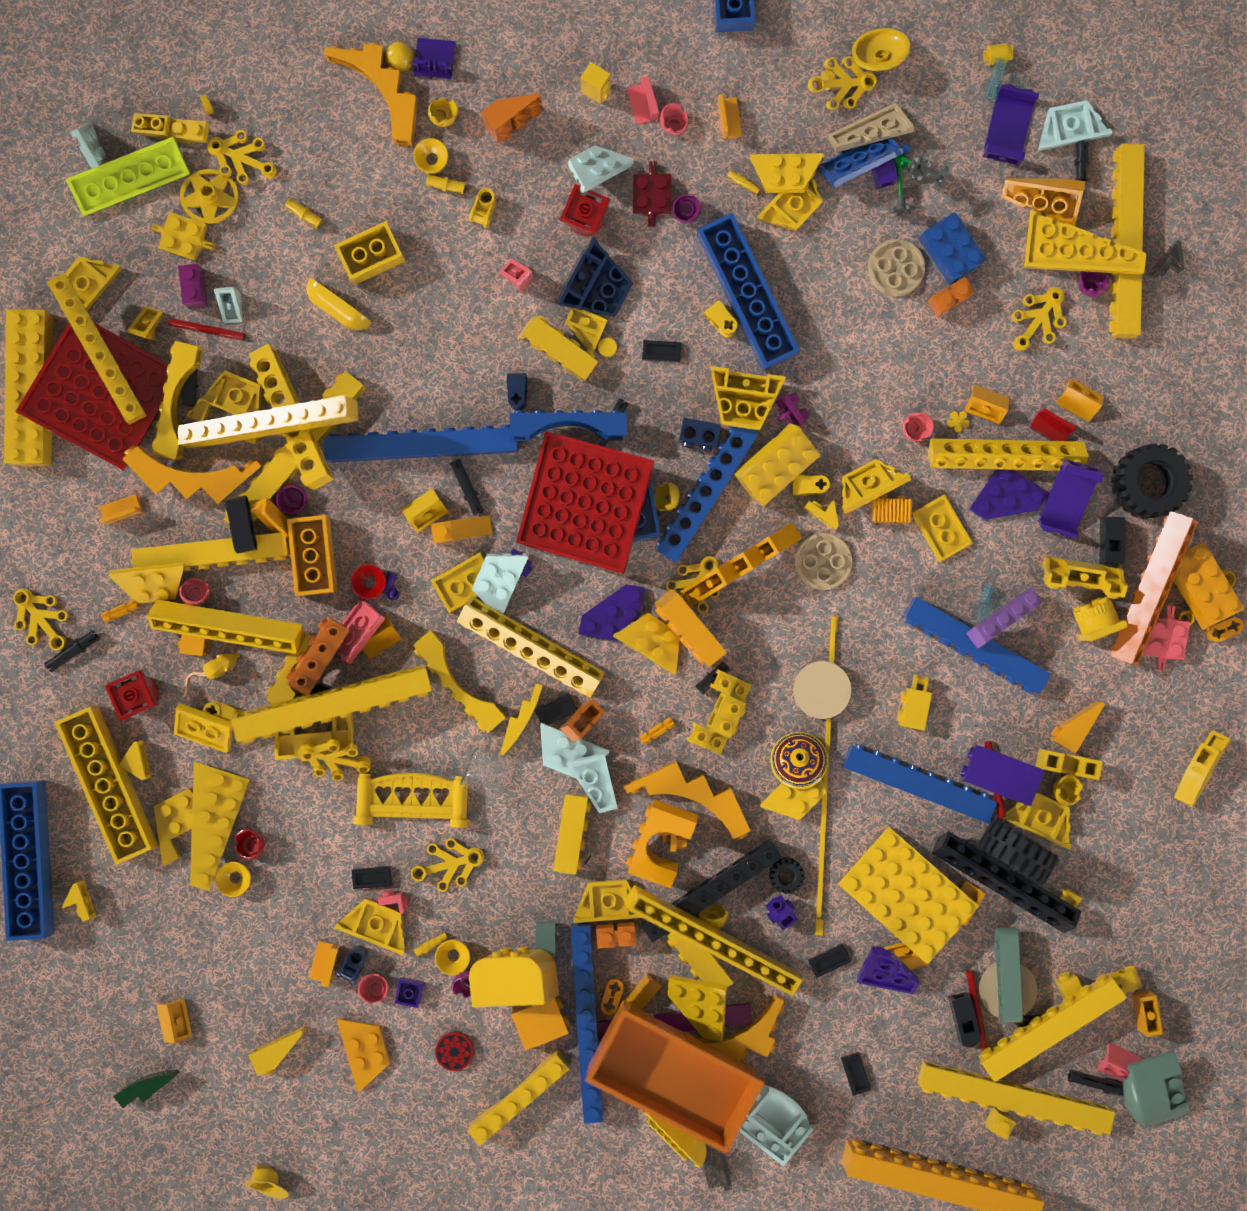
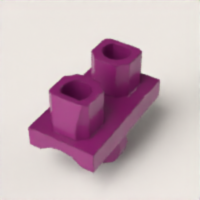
(789, 412)

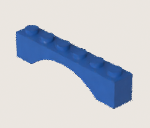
(528, 425)

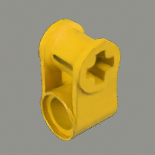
(482, 212)
(719, 317)
(806, 485)
(223, 710)
(1127, 979)

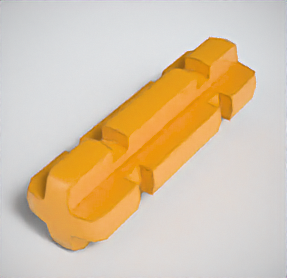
(119, 611)
(657, 730)

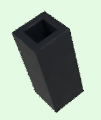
(1112, 541)
(965, 1019)

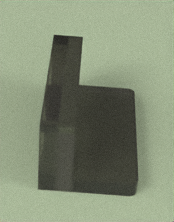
(716, 1169)

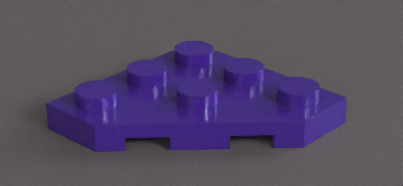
(1007, 495)
(613, 613)
(887, 971)

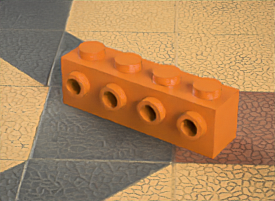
(317, 655)

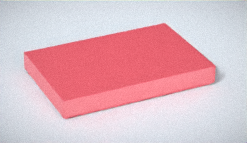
(363, 623)

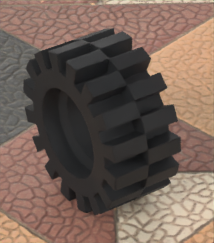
(792, 885)

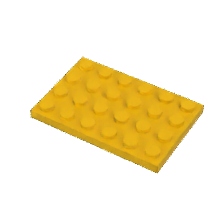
(908, 895)

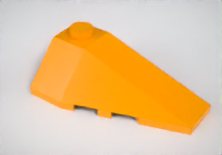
(1051, 197)

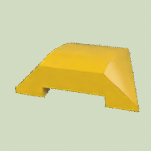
(744, 397)

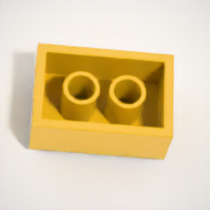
(369, 253)

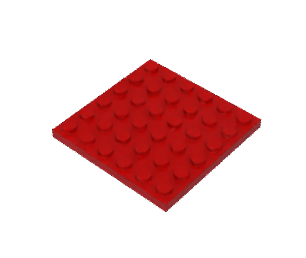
(76, 404)
(585, 502)

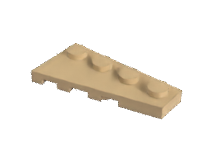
(873, 128)

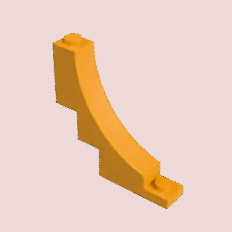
(159, 475)
(741, 564)
(671, 781)

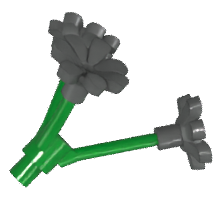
(918, 167)

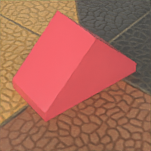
(517, 274)

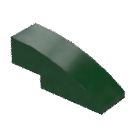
(144, 1087)

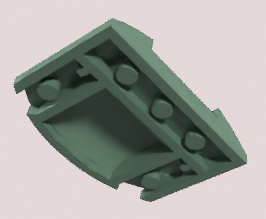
(1155, 1090)

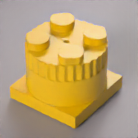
(1097, 619)

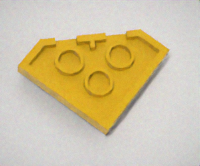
(701, 1004)

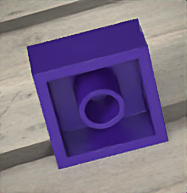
(409, 992)

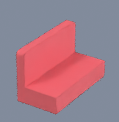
(643, 101)
(1117, 1061)

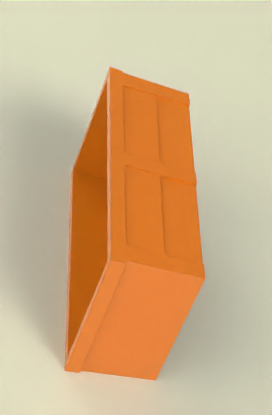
(674, 1077)

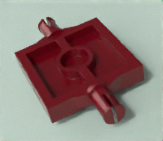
(652, 194)

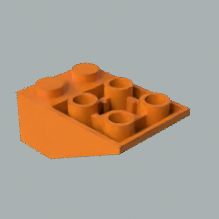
(510, 114)

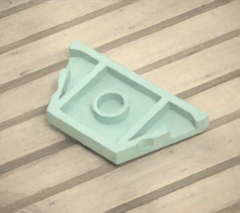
(1071, 125)
(89, 145)
(597, 166)
(498, 579)
(559, 749)

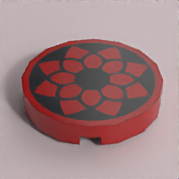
(454, 1051)

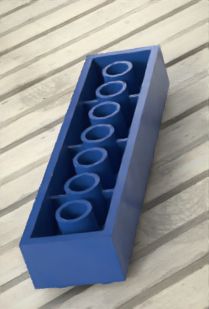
(747, 292)
(26, 860)

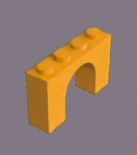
(660, 818)

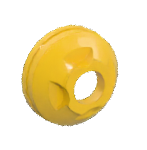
(424, 149)
(223, 879)
(447, 965)

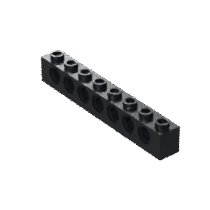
(1006, 882)
(720, 884)

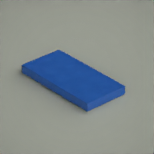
(858, 161)

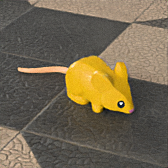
(215, 668)

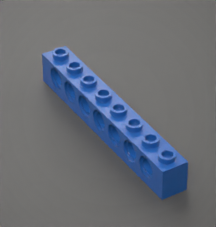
(674, 552)

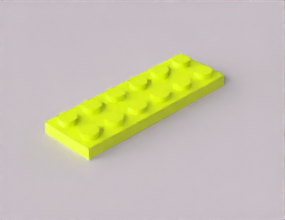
(128, 176)

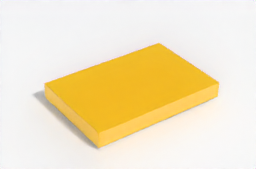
(942, 528)
(457, 583)
(203, 728)

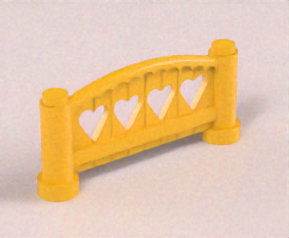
(371, 806)

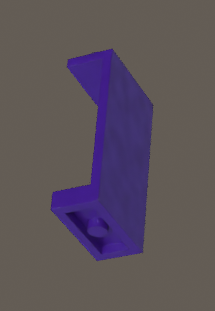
(1009, 124)
(1069, 498)
(1002, 774)

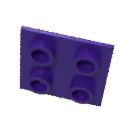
(434, 58)

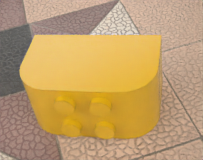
(514, 978)

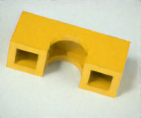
(1069, 764)

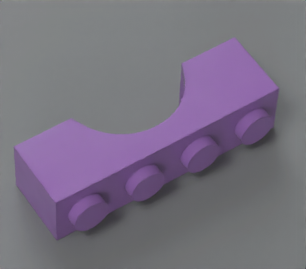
(1004, 617)

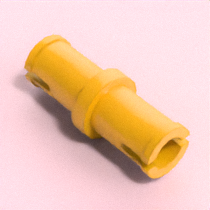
(445, 184)
(304, 213)

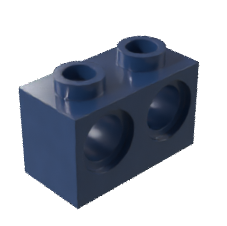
(700, 429)

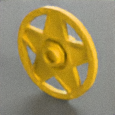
(209, 196)

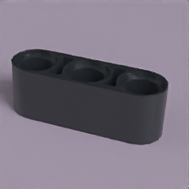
(241, 524)

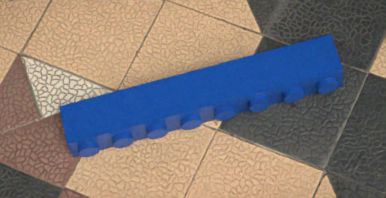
(991, 654)
(919, 784)

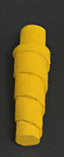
(743, 182)
(430, 944)

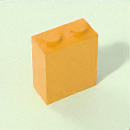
(541, 1023)

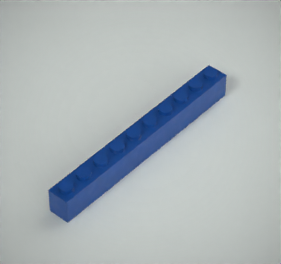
(419, 444)
(586, 1017)

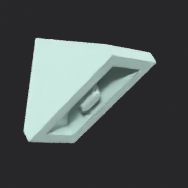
(229, 304)

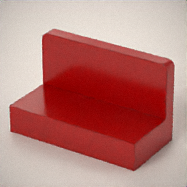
(1051, 426)

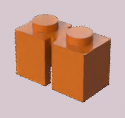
(945, 299)
(585, 715)
(608, 937)

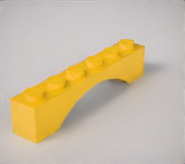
(184, 362)
(433, 651)
(535, 1084)

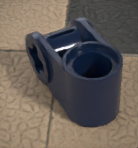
(517, 388)
(352, 967)

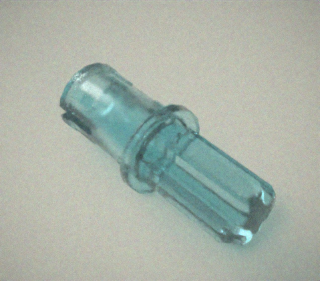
(996, 79)
(985, 602)

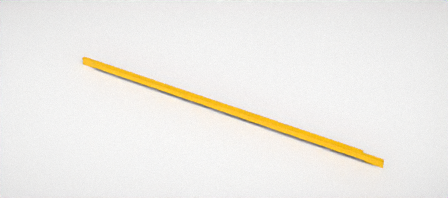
(819, 922)

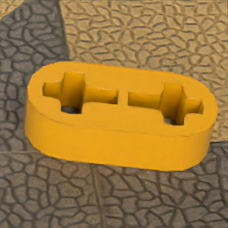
(1223, 626)
(607, 995)

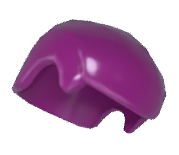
(687, 204)
(1092, 283)
(287, 496)
(461, 984)

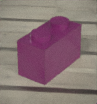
(192, 286)

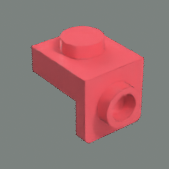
(390, 897)

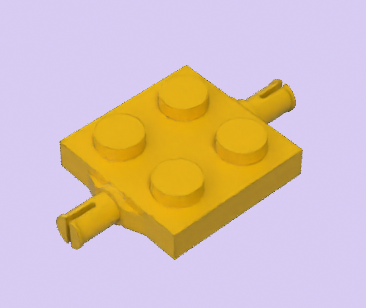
(183, 236)

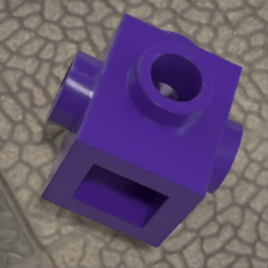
(781, 912)

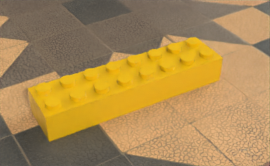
(27, 348)
(106, 784)

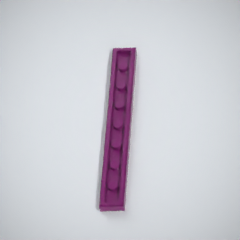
(734, 1015)

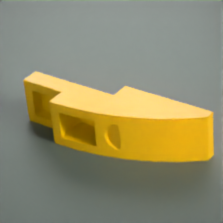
(164, 127)
(1201, 768)

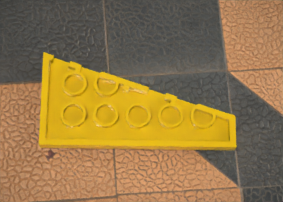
(1069, 248)
(214, 812)

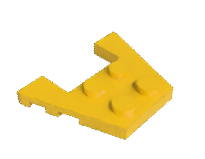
(230, 394)
(172, 820)

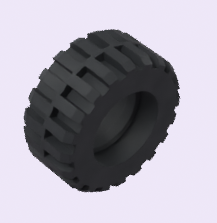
(1175, 473)
(1018, 852)

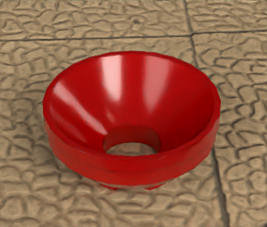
(358, 581)

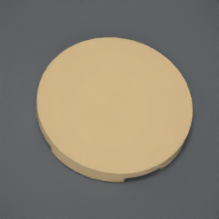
(896, 267)
(823, 561)
(822, 689)
(989, 994)

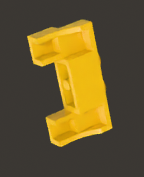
(1091, 576)
(725, 715)
(288, 744)

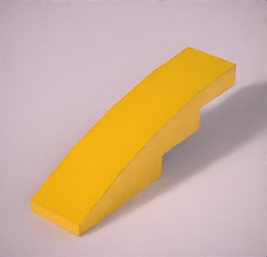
(517, 724)

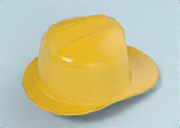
(265, 1181)

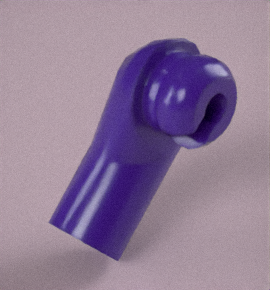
(390, 589)

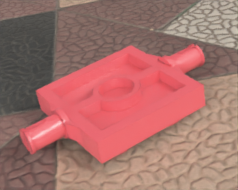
(1168, 638)

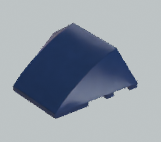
(595, 283)

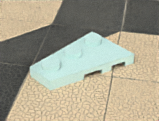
(595, 779)

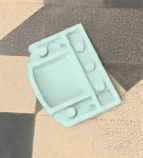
(776, 1124)

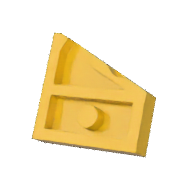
(586, 327)

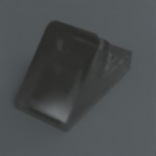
(1171, 259)

